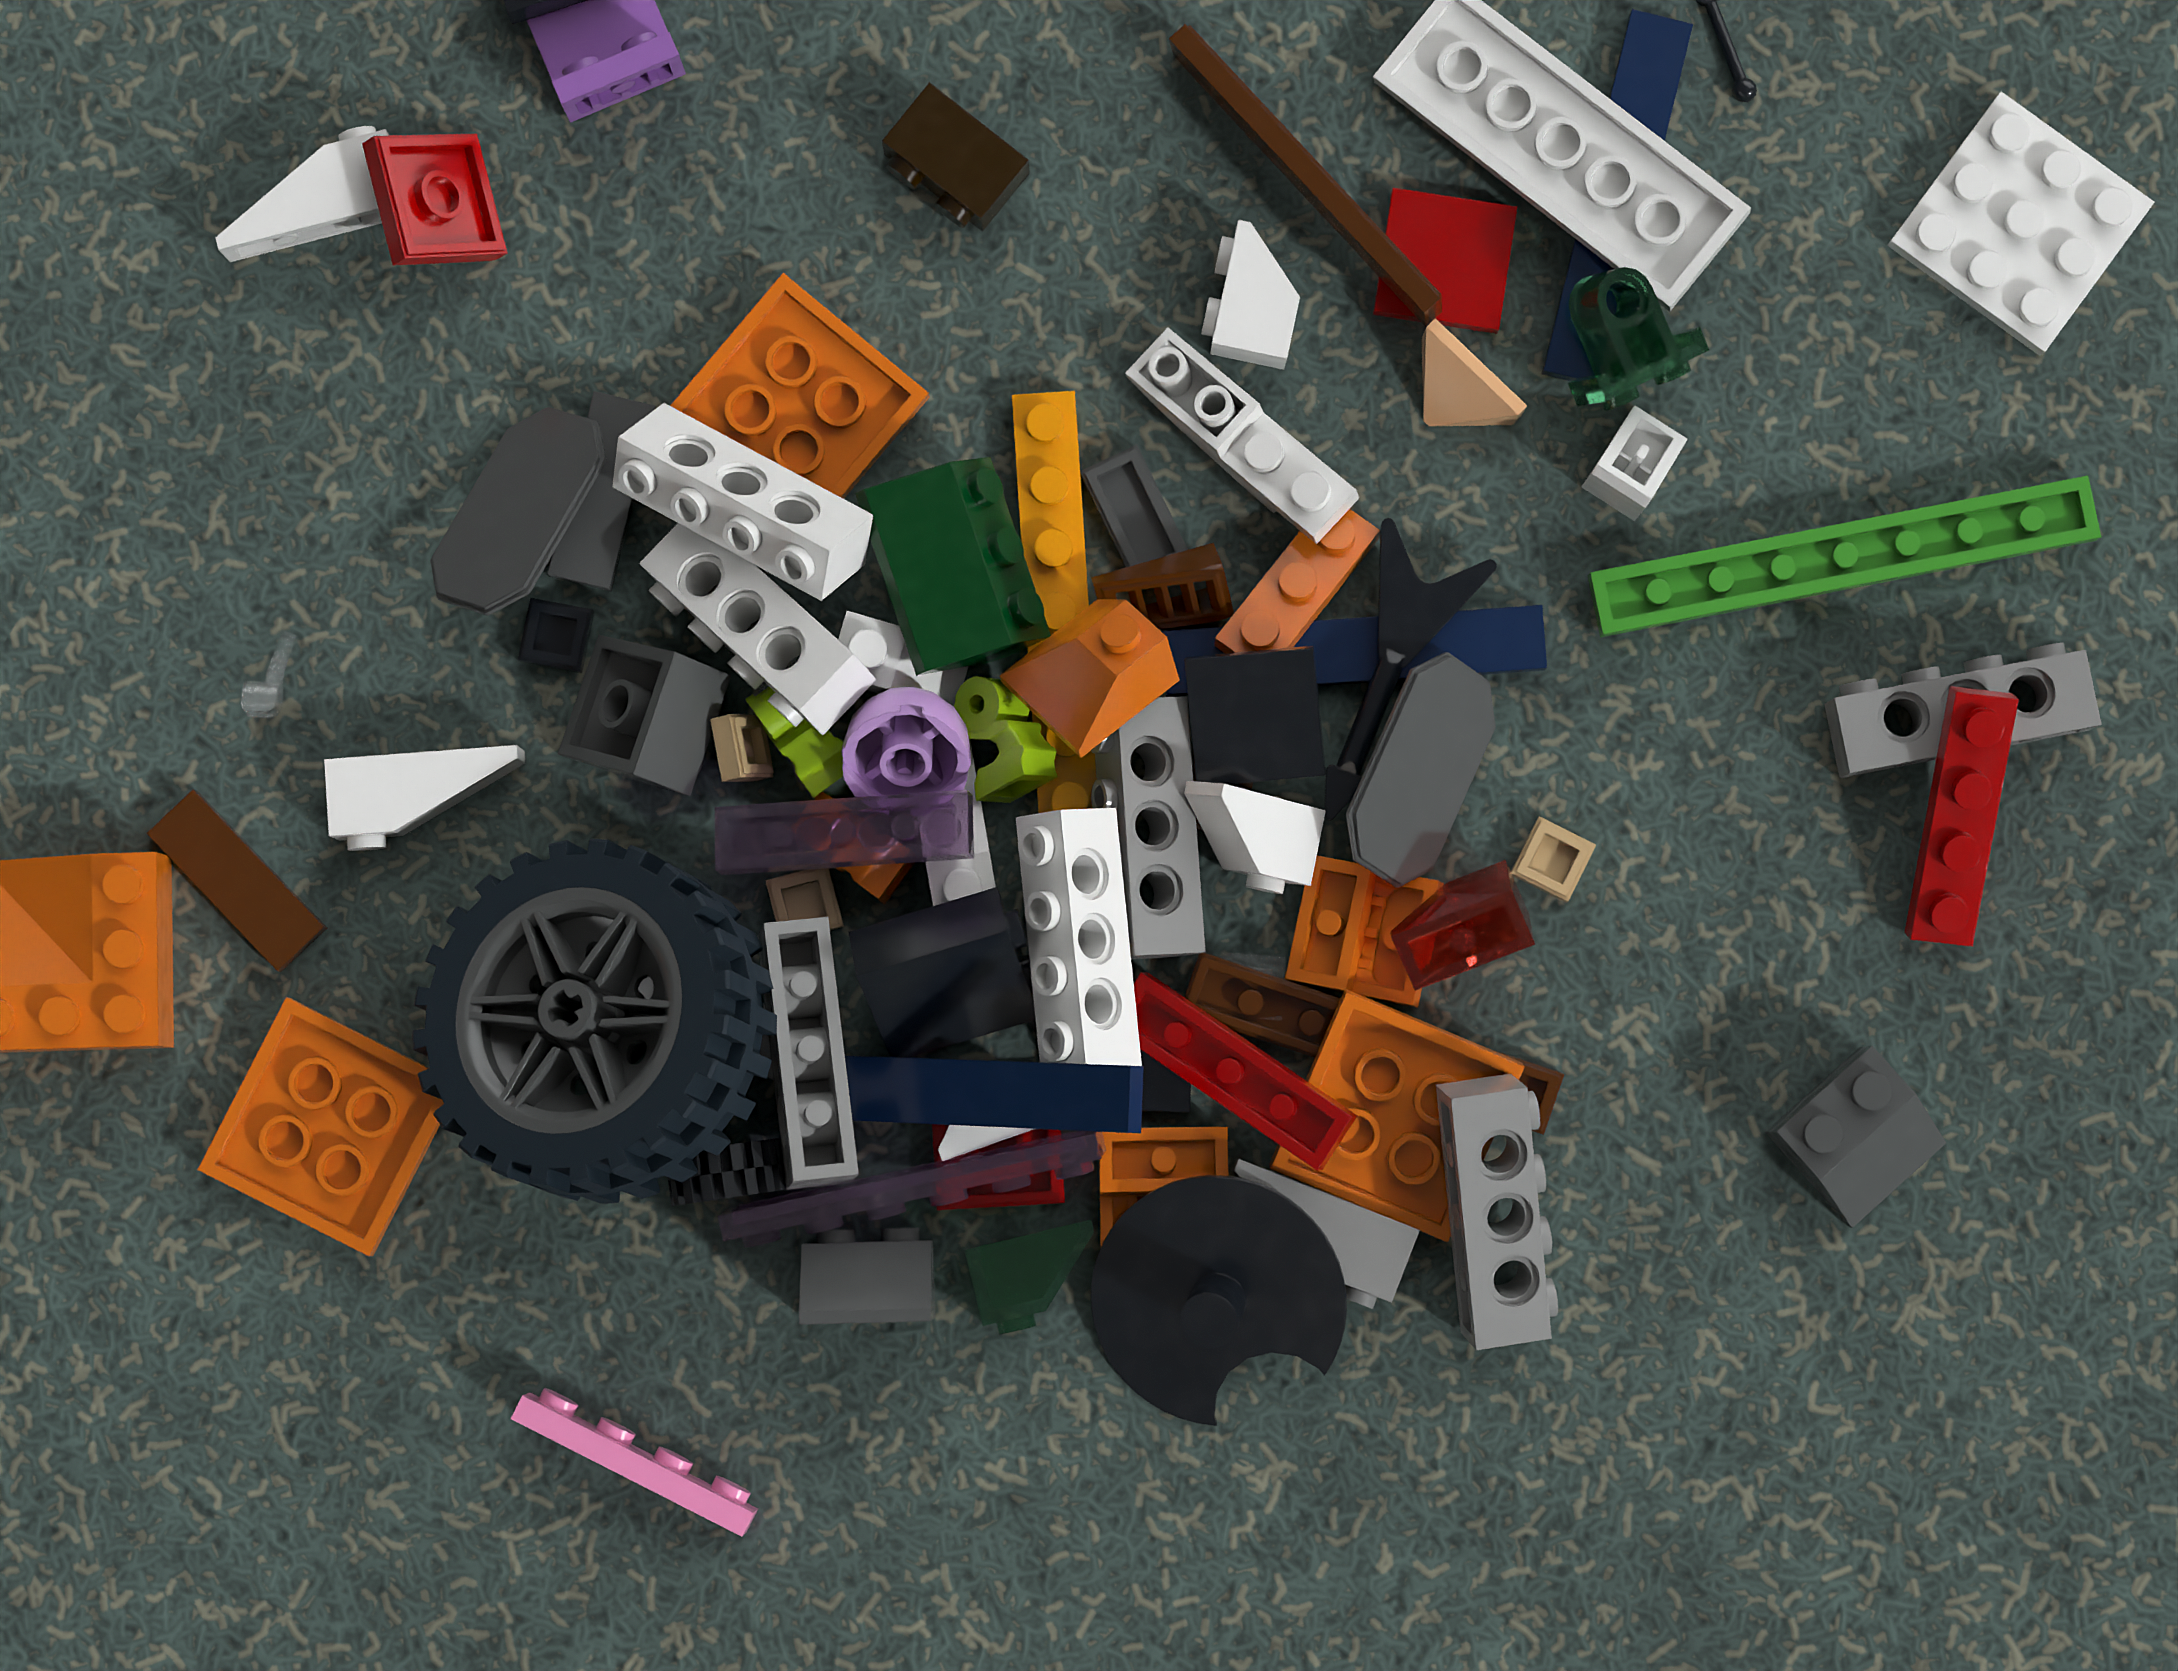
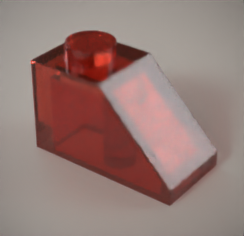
(1464, 926)

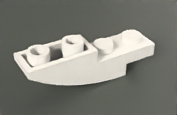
(1241, 436)

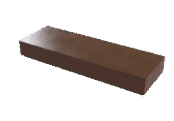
(237, 880)

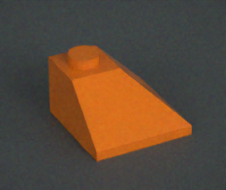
(1094, 673)

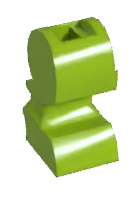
(814, 755)
(1024, 755)

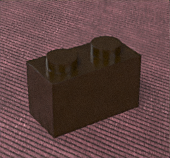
(954, 159)

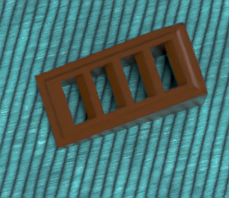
(1175, 569)

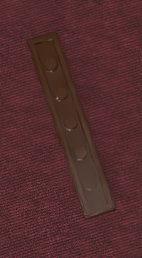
(1306, 174)
(1245, 996)

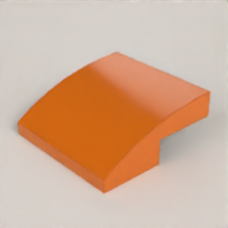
(1346, 928)
(1152, 1159)

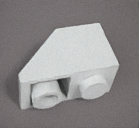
(1256, 304)

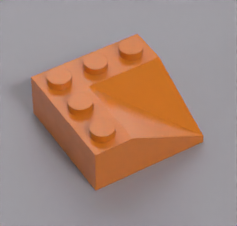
(86, 952)

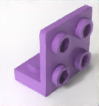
(605, 52)

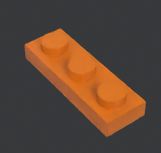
(1298, 587)

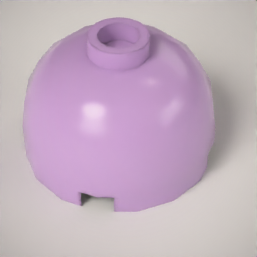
(905, 745)

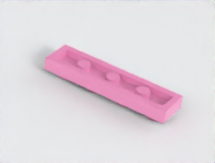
(612, 1448)

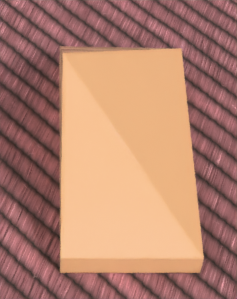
(1460, 387)

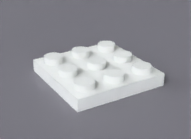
(2020, 223)

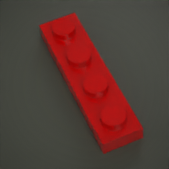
(1961, 816)
(1238, 1074)

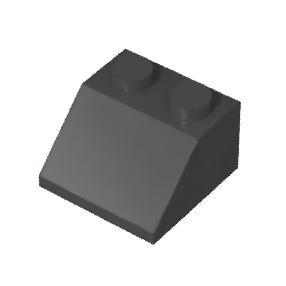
(644, 714)
(1858, 1134)
(867, 1279)

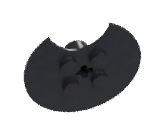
(1211, 1279)

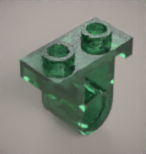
(1627, 345)

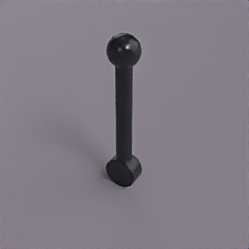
(1743, 88)

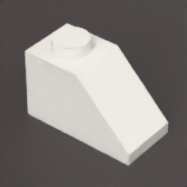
(885, 655)
(1258, 834)

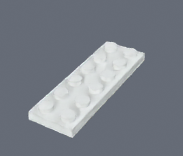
(1562, 145)

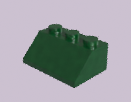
(954, 566)

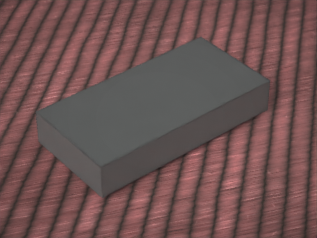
(1132, 508)

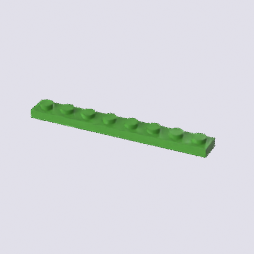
(1844, 556)

